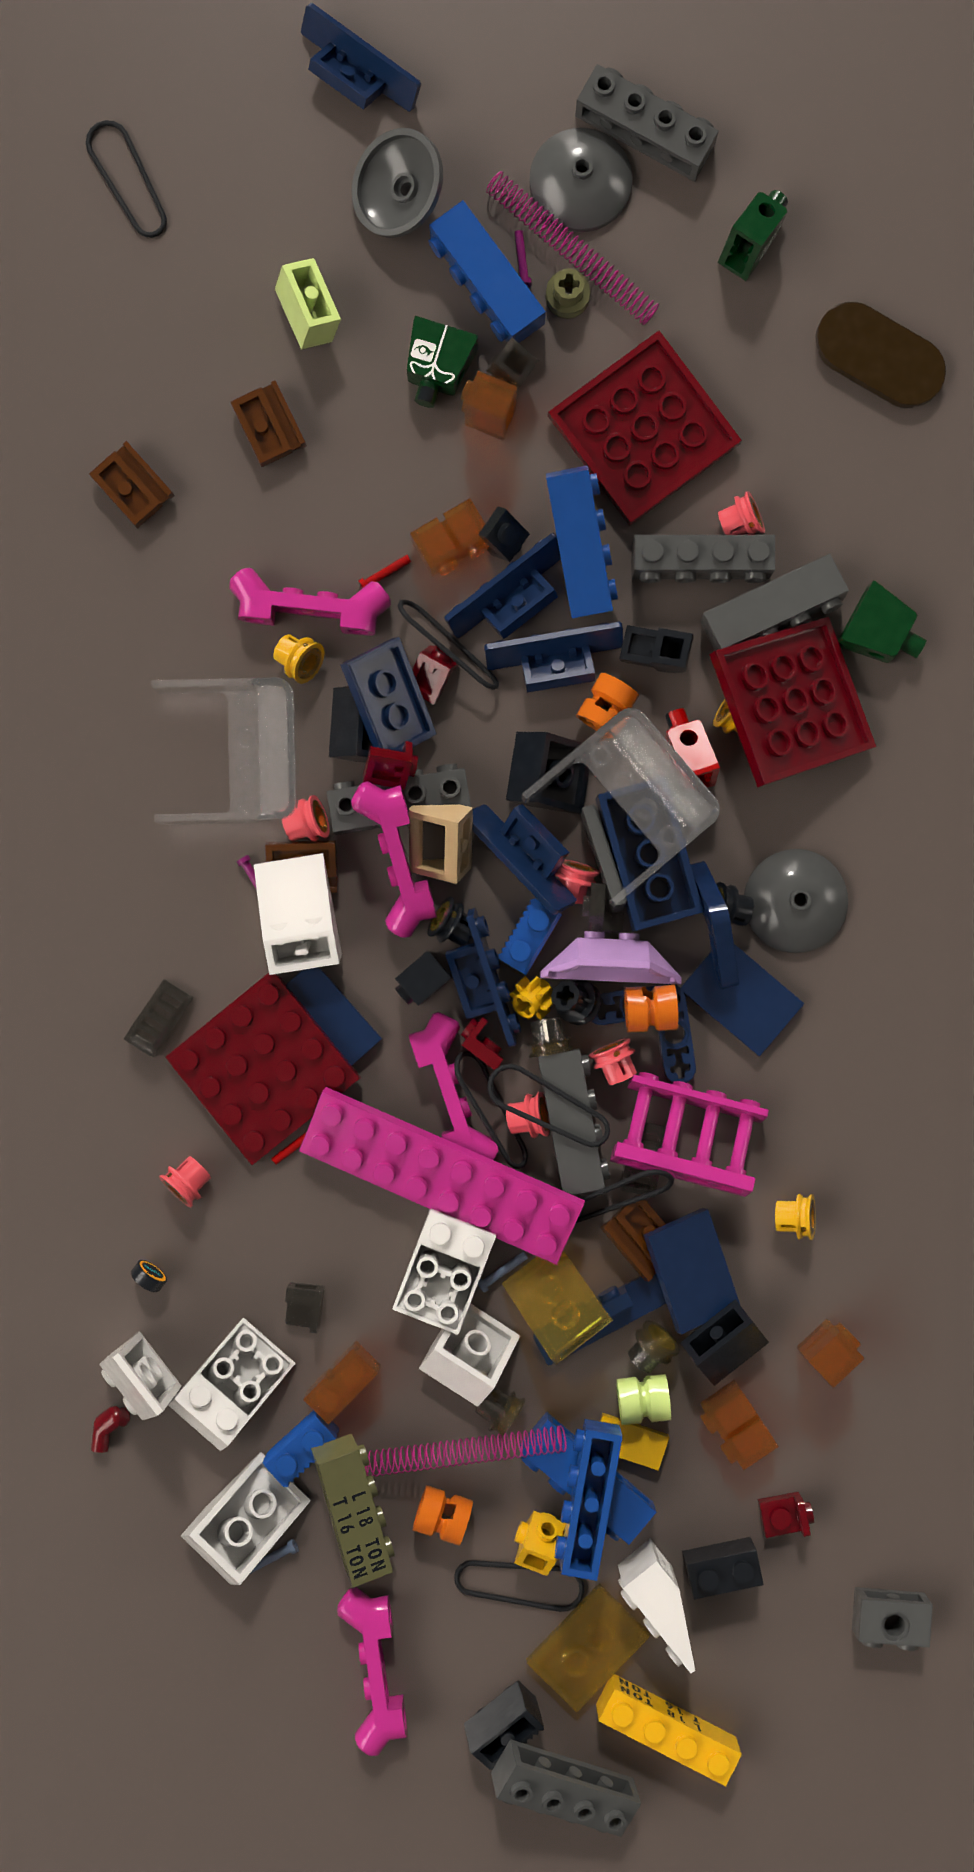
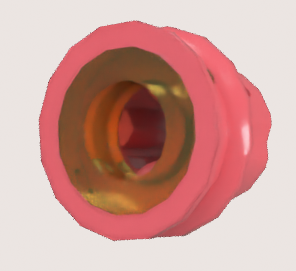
(742, 517)
(307, 821)
(577, 878)
(615, 1061)
(533, 1106)
(186, 1180)

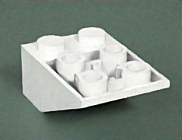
(297, 914)
(444, 1271)
(231, 1384)
(653, 1588)

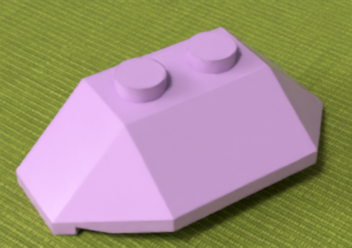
(611, 960)

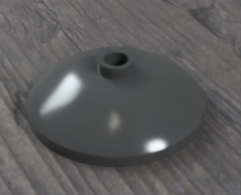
(387, 172)
(576, 198)
(776, 915)

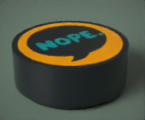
(148, 1276)

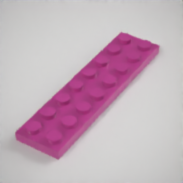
(441, 1175)

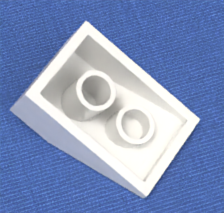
(140, 1377)
(244, 1521)

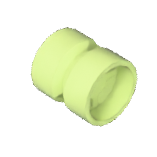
(643, 1399)

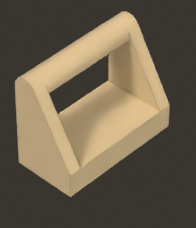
(458, 841)

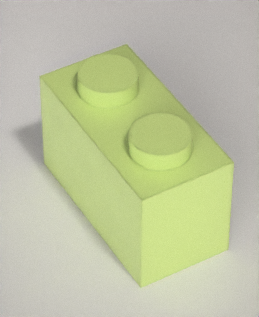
(307, 303)

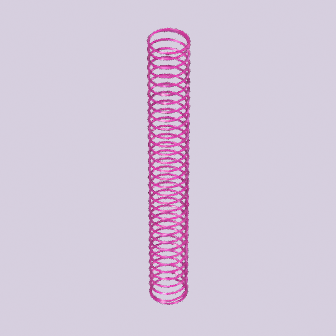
(645, 320)
(559, 1436)

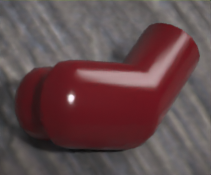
(107, 1423)

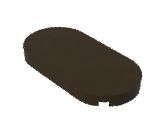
(880, 355)

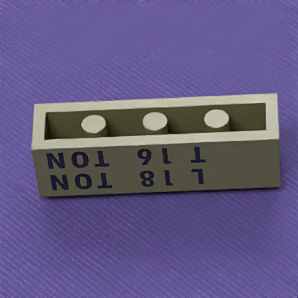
(352, 1509)

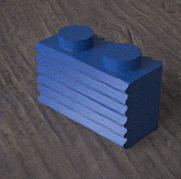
(528, 937)
(294, 1451)

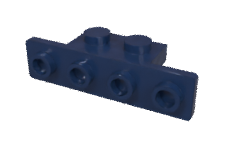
(355, 65)
(511, 595)
(555, 657)
(528, 853)
(477, 979)
(623, 1306)

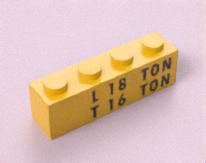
(668, 1729)

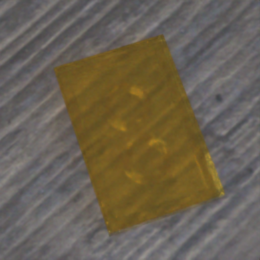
(557, 1305)
(587, 1647)

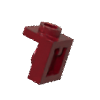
(432, 672)
(390, 767)
(486, 1049)
(785, 1515)

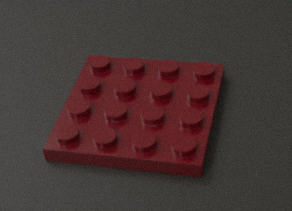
(644, 427)
(792, 701)
(261, 1066)

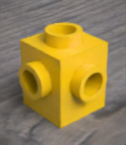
(538, 1542)

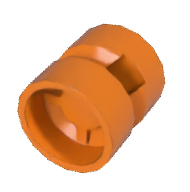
(612, 694)
(651, 1008)
(430, 1511)

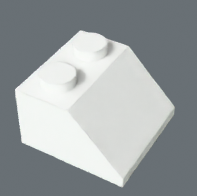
(473, 1358)

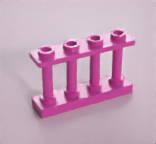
(700, 1168)

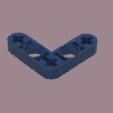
(718, 926)
(683, 1021)

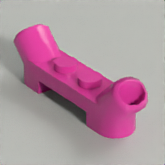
(260, 604)
(391, 811)
(431, 1047)
(375, 1622)

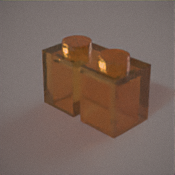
(489, 404)
(451, 540)
(831, 1351)
(352, 1374)
(738, 1425)

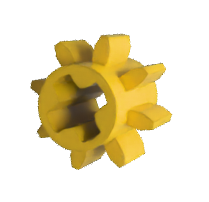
(532, 997)

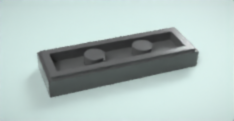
(602, 855)

